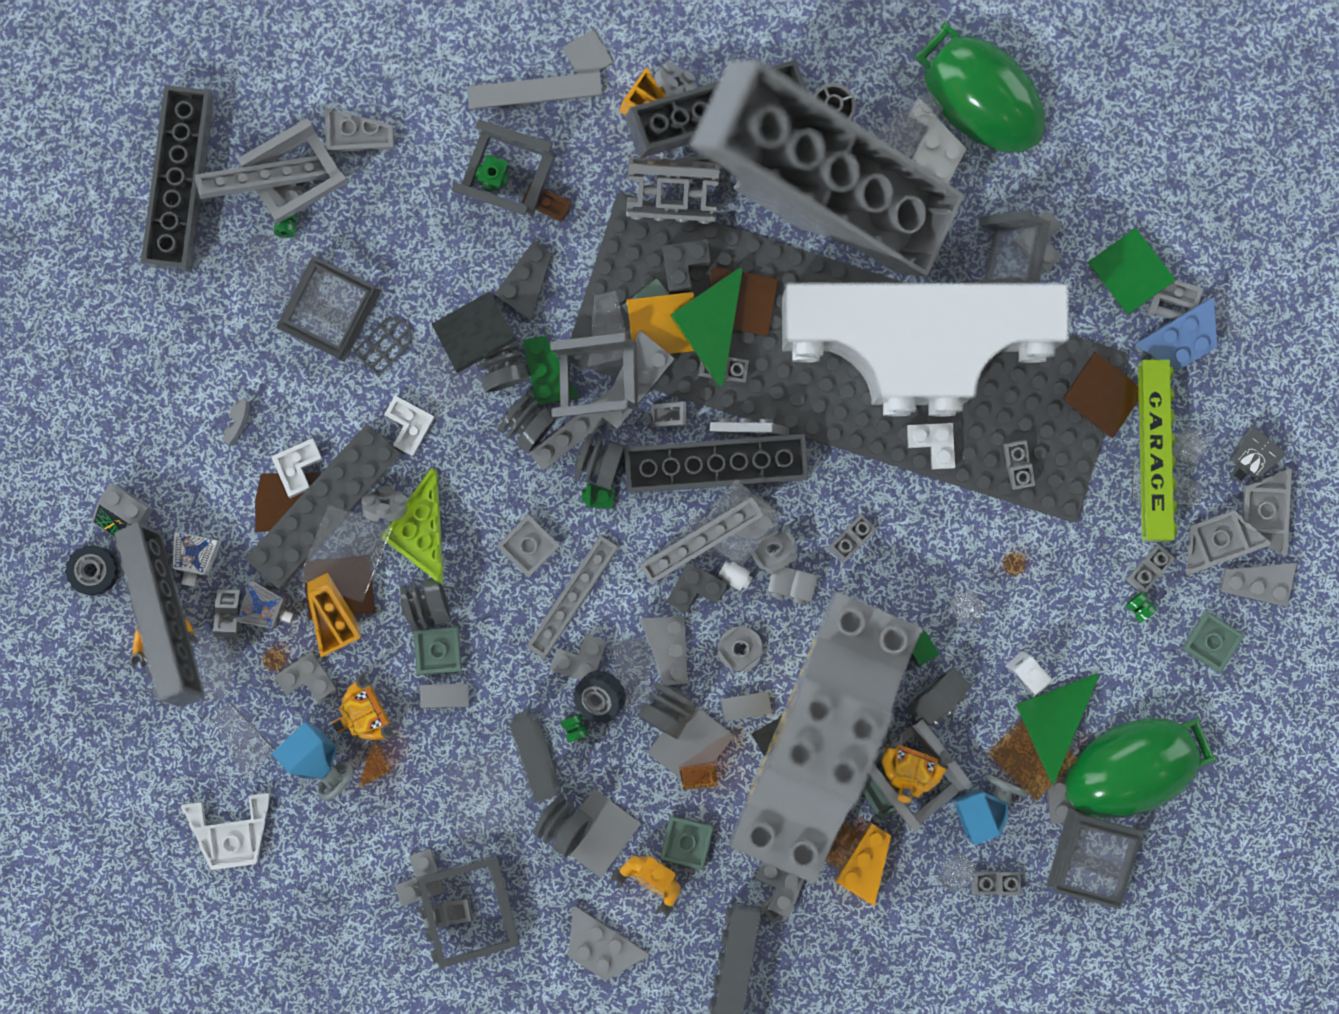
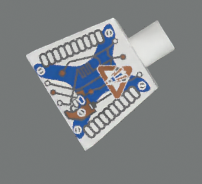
(193, 556)
(1028, 673)

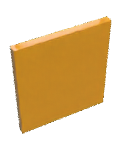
(653, 318)

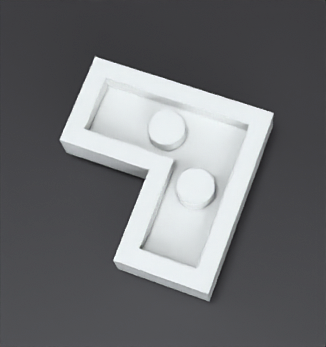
(414, 422)
(938, 438)
(291, 465)

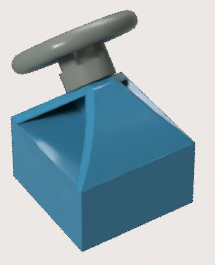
(310, 755)
(986, 814)

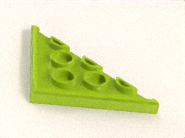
(419, 530)

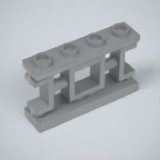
(672, 172)

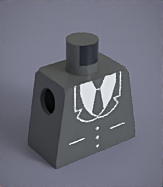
(1254, 455)

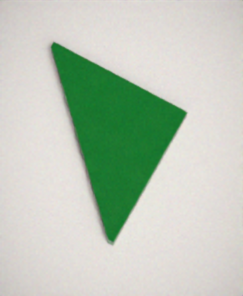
(709, 323)
(1053, 721)

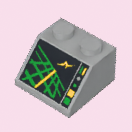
(119, 510)

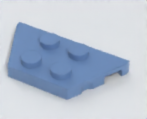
(1184, 337)

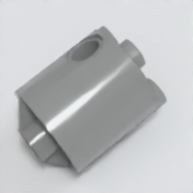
(838, 98)

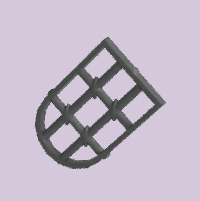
(375, 346)

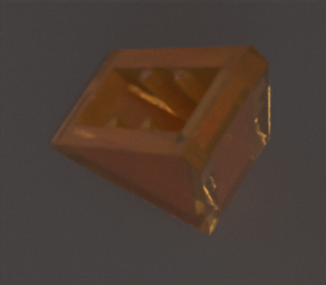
(376, 765)
(699, 776)
(843, 845)

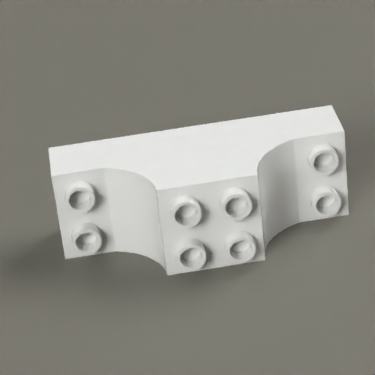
(923, 338)

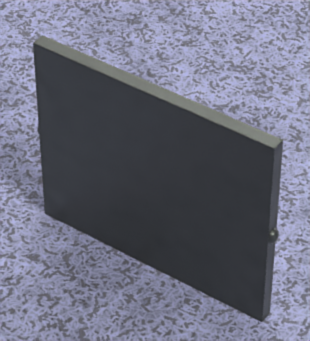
(473, 332)

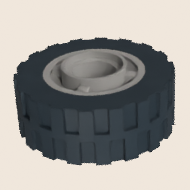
(78, 565)
(588, 700)

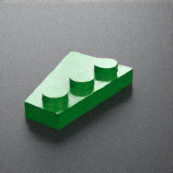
(544, 371)

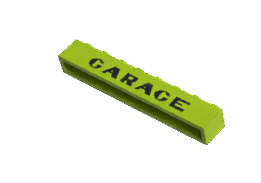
(1156, 451)

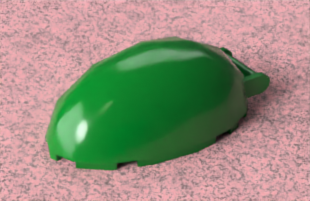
(983, 92)
(1136, 767)

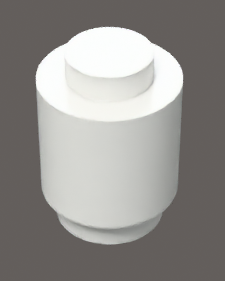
(735, 575)

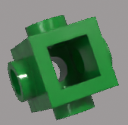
(494, 167)

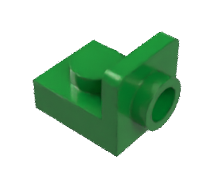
(598, 497)

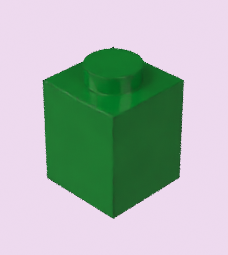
(924, 649)

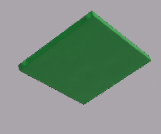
(1131, 271)

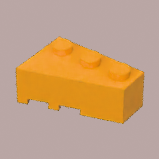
(643, 91)
(331, 616)
(865, 867)

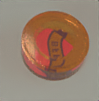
(1013, 564)
(274, 659)

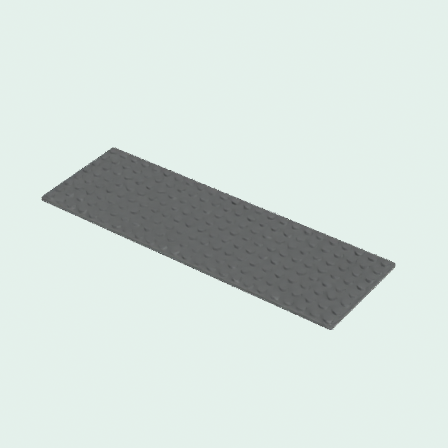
(831, 396)

